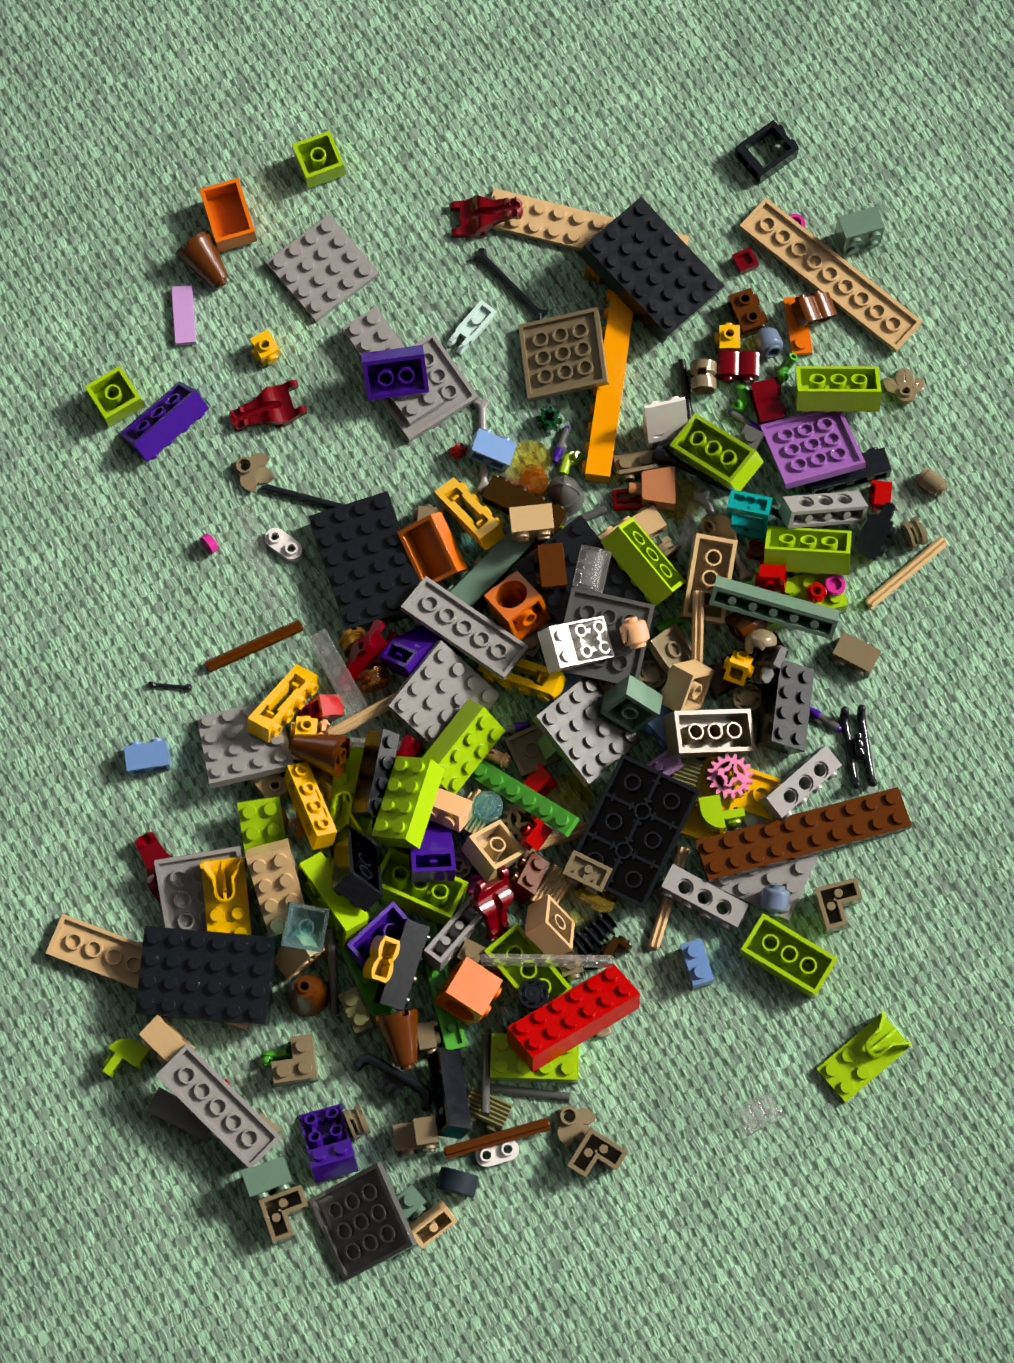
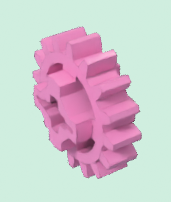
(737, 778)

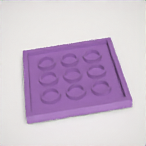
(812, 447)

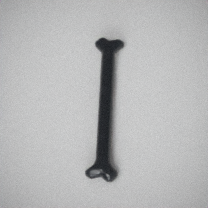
(482, 257)

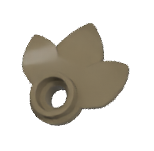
(904, 383)
(256, 473)
(718, 526)
(576, 1127)

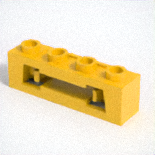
(489, 528)
(549, 685)
(269, 726)
(310, 805)

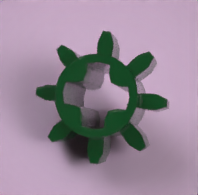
(548, 425)

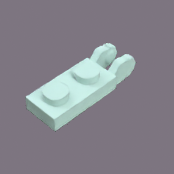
(472, 326)

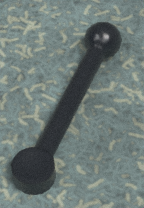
(187, 687)

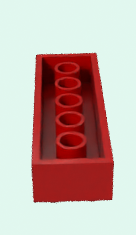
(573, 1017)

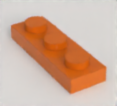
(798, 337)

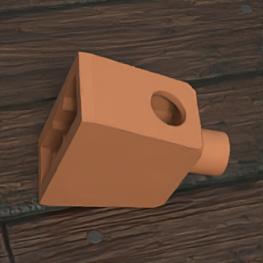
(656, 488)

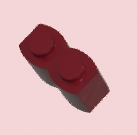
(738, 366)
(766, 401)

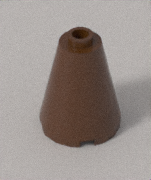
(204, 259)
(322, 751)
(308, 995)
(401, 1036)

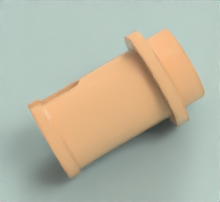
(499, 758)

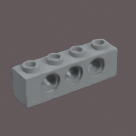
(823, 509)
(774, 799)
(734, 907)
(452, 936)

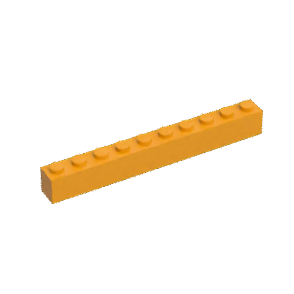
(608, 397)

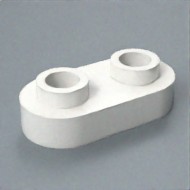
(282, 544)
(498, 1155)

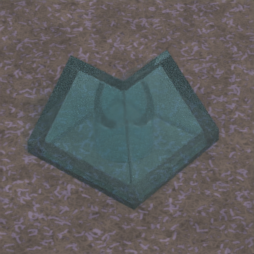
(305, 927)

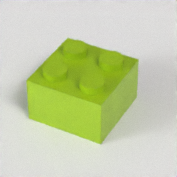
(318, 159)
(114, 396)

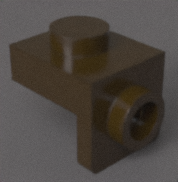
(621, 942)

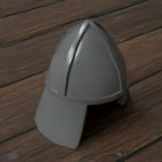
(567, 493)

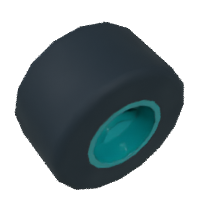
(457, 1182)

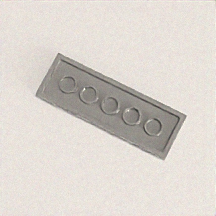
(373, 333)
(464, 628)
(218, 1106)

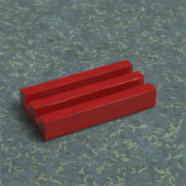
(625, 507)

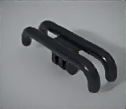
(857, 747)
(394, 1079)

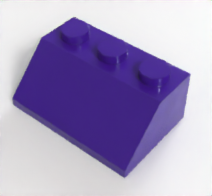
(395, 372)
(382, 924)

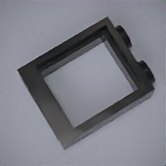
(751, 163)

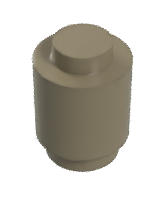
(932, 482)

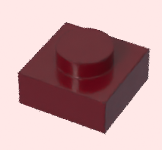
(745, 260)

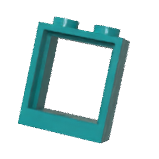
(749, 505)

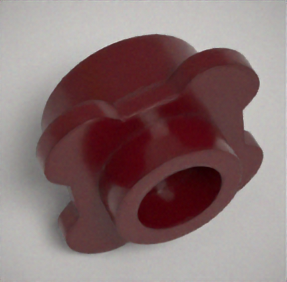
(756, 545)

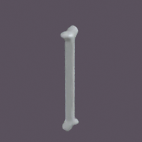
(482, 424)
(744, 573)

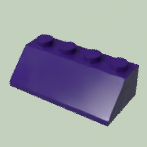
(164, 421)

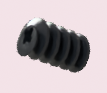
(594, 932)

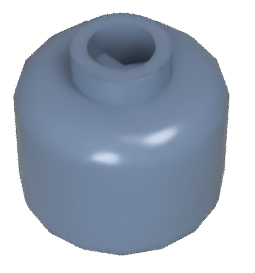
(768, 342)
(774, 899)

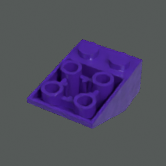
(408, 650)
(435, 857)
(328, 1143)

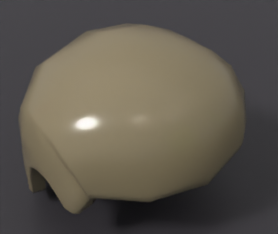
(759, 639)

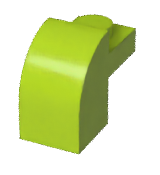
(714, 817)
(125, 1050)

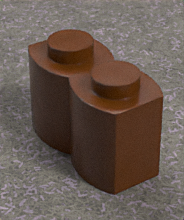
(813, 309)

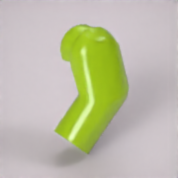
(570, 460)

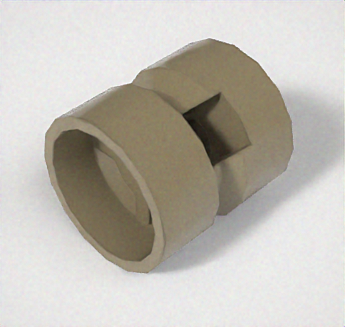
(703, 376)

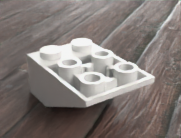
(663, 421)
(575, 644)

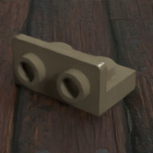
(631, 465)
(586, 871)

